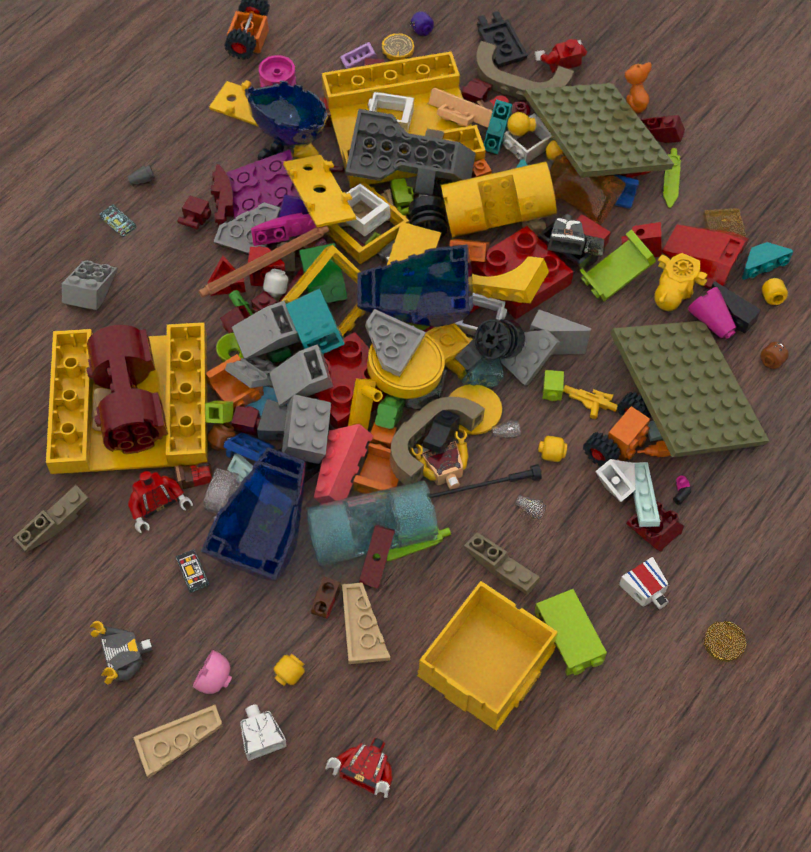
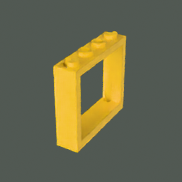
(363, 253)
(337, 257)

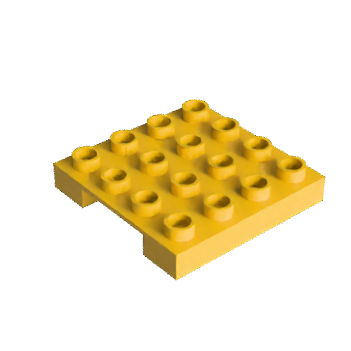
(412, 77)
(179, 365)

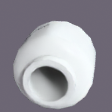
(275, 282)

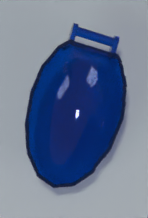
(287, 113)

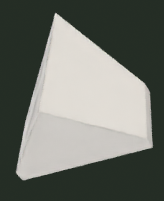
(618, 478)

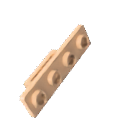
(458, 109)

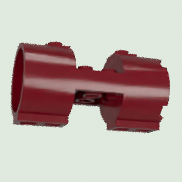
(128, 416)

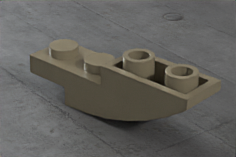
(50, 523)
(500, 565)

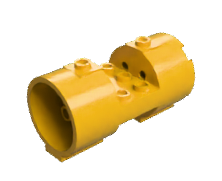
(499, 199)

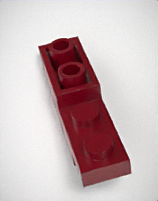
(222, 195)

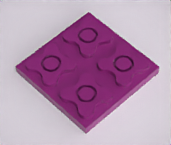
(261, 183)

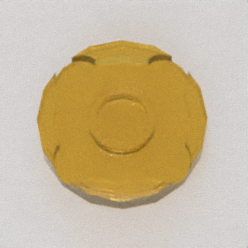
(725, 641)

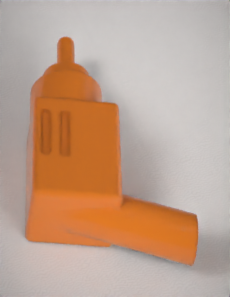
(658, 449)

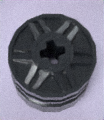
(428, 213)
(499, 339)

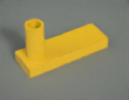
(362, 401)

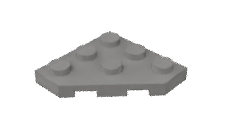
(238, 233)
(393, 341)
(536, 351)

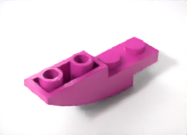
(282, 228)

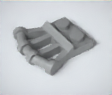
(252, 374)

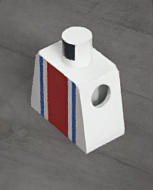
(646, 584)

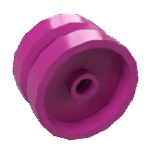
(275, 69)

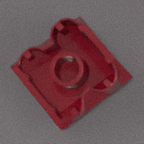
(660, 535)

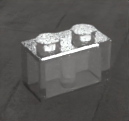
(220, 489)

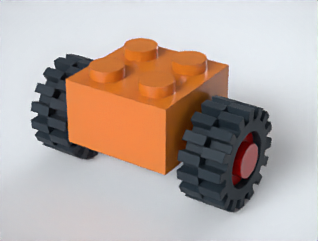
(248, 29)
(624, 436)

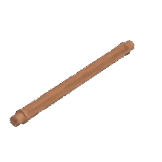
(263, 261)

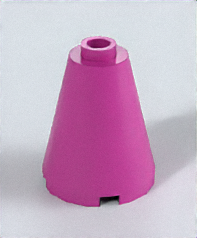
(714, 313)

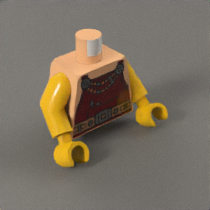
(447, 465)

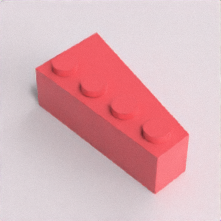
(340, 463)

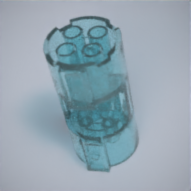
(346, 526)

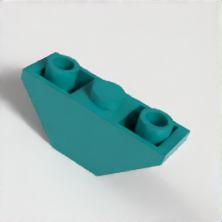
(497, 126)
(765, 258)

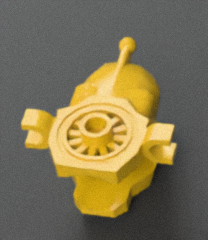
(677, 280)

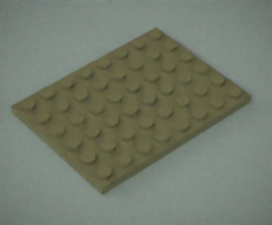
(597, 130)
(688, 388)

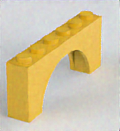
(517, 285)

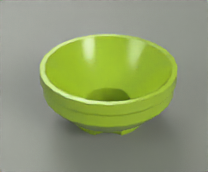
(227, 344)

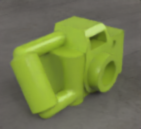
(401, 194)

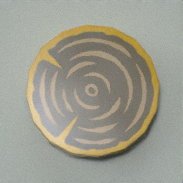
(397, 47)

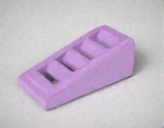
(365, 50)

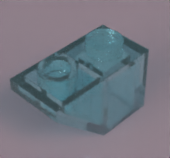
(485, 372)

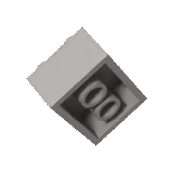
(306, 428)

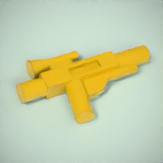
(592, 401)

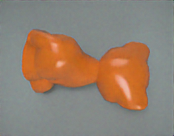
(638, 97)

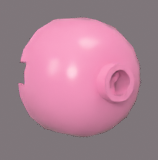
(213, 674)

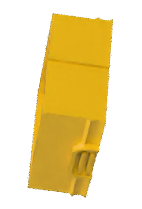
(488, 656)

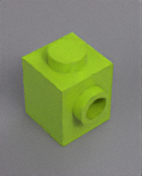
(553, 385)
(218, 411)

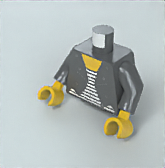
(120, 651)

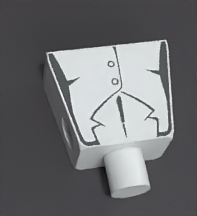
(260, 733)

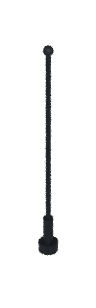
(534, 472)

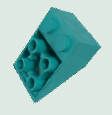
(315, 322)

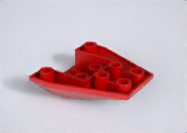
(713, 248)

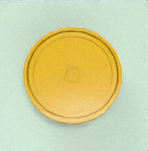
(418, 378)

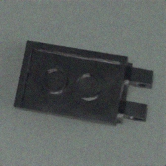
(500, 33)

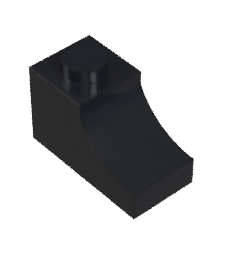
(442, 431)

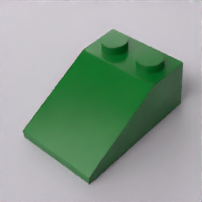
(329, 279)

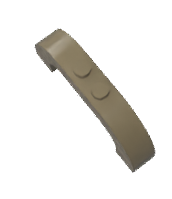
(511, 84)
(403, 464)

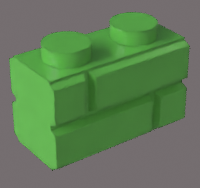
(389, 411)

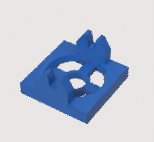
(232, 446)

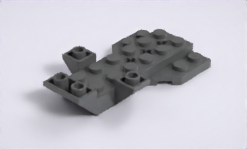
(425, 155)

